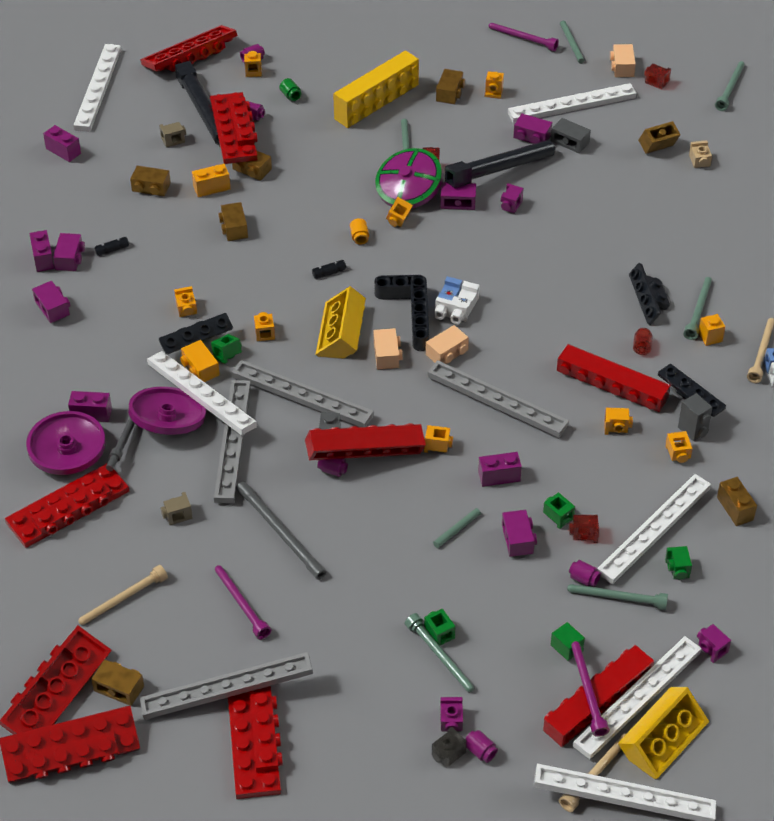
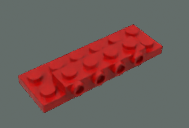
(191, 49)
(234, 128)
(66, 505)
(55, 683)
(255, 743)
(69, 744)

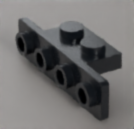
(649, 293)
(199, 331)
(687, 387)

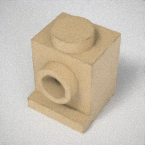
(700, 154)

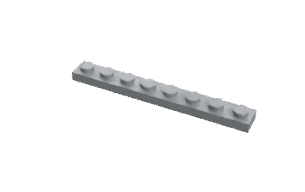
(302, 393)
(498, 398)
(231, 447)
(226, 685)

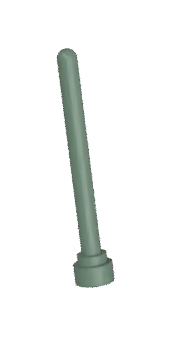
(722, 102)
(691, 330)
(658, 600)
(415, 624)

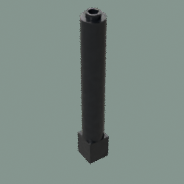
(188, 79)
(463, 173)

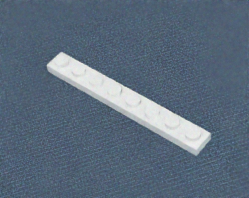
(97, 88)
(574, 102)
(202, 393)
(653, 528)
(639, 695)
(624, 793)

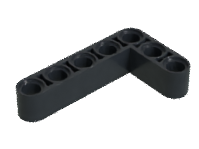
(408, 287)

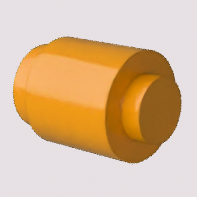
(359, 231)

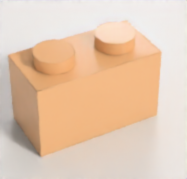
(622, 60)
(447, 345)
(386, 348)

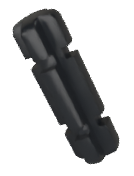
(111, 246)
(328, 269)

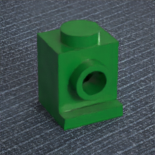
(226, 348)
(559, 510)
(678, 562)
(440, 626)

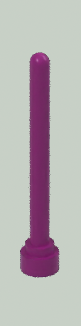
(550, 43)
(260, 628)
(599, 726)

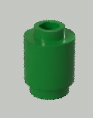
(290, 89)

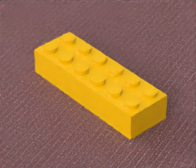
(376, 89)

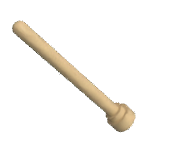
(755, 373)
(157, 575)
(570, 802)

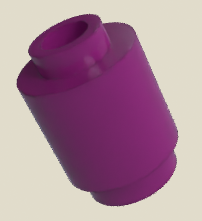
(259, 49)
(257, 111)
(333, 466)
(584, 573)
(481, 746)

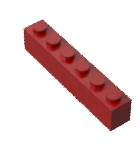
(613, 378)
(364, 441)
(608, 686)

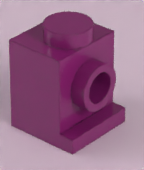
(512, 198)
(714, 642)
(451, 713)

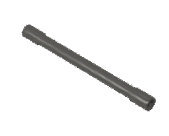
(311, 563)

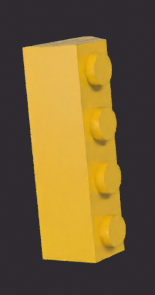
(341, 325)
(664, 731)

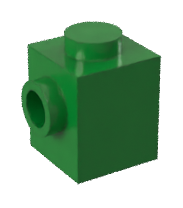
(563, 638)

